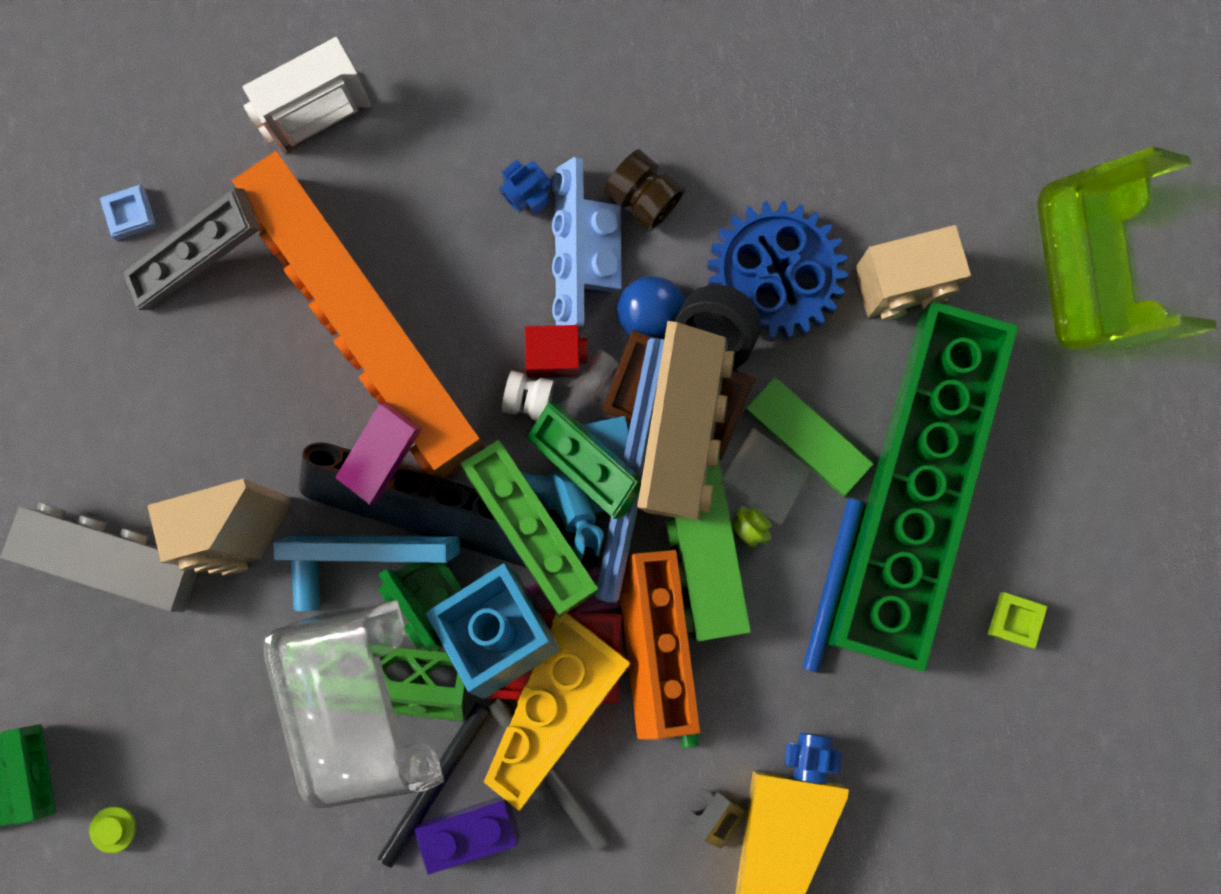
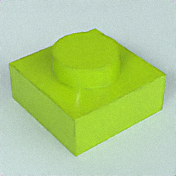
(1017, 620)

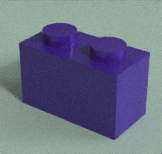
(467, 834)

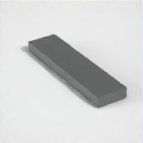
(191, 249)

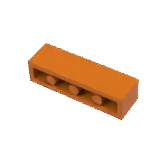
(658, 647)

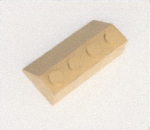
(684, 423)
(218, 526)

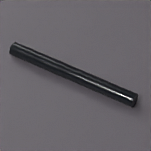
(425, 799)

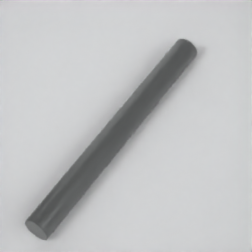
(559, 789)

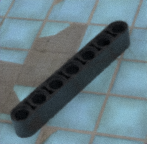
(416, 504)

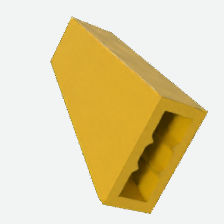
(786, 832)

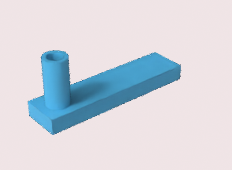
(309, 549)

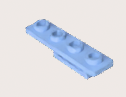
(585, 244)

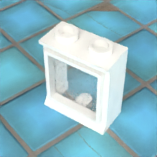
(305, 95)

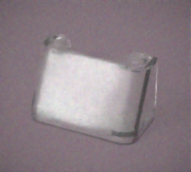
(340, 707)

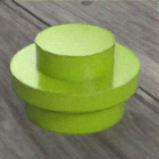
(752, 526)
(113, 829)

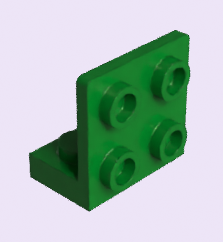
(24, 776)

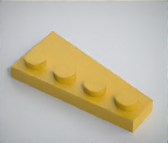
(554, 709)

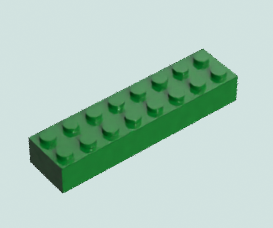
(923, 486)

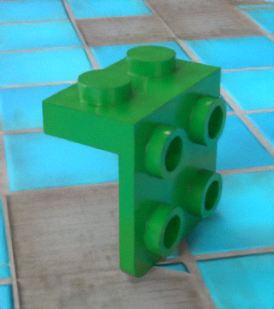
(419, 589)

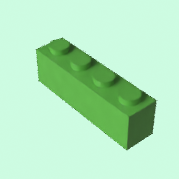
(710, 569)

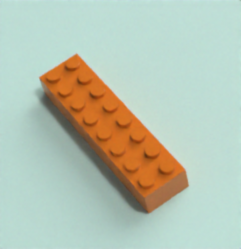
(353, 309)

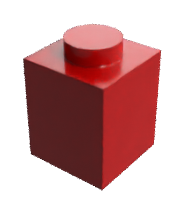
(554, 351)

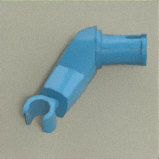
(573, 507)

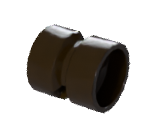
(638, 185)

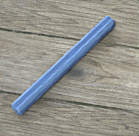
(621, 530)

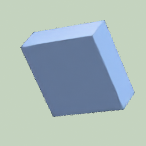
(128, 212)

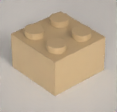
(911, 272)

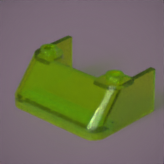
(1090, 259)

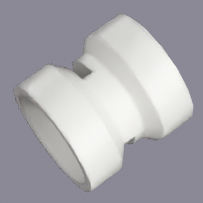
(538, 395)

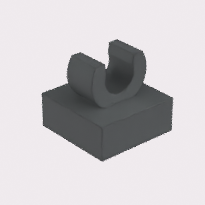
(717, 820)

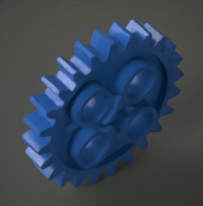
(812, 257)

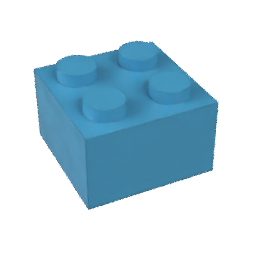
(493, 631)

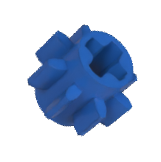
(525, 186)
(813, 758)

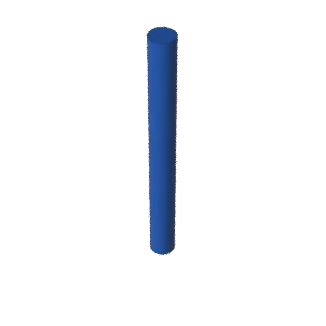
(833, 585)

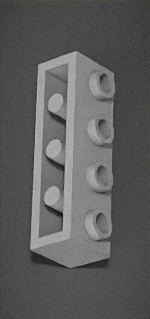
(96, 557)

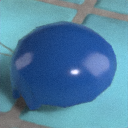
(648, 305)

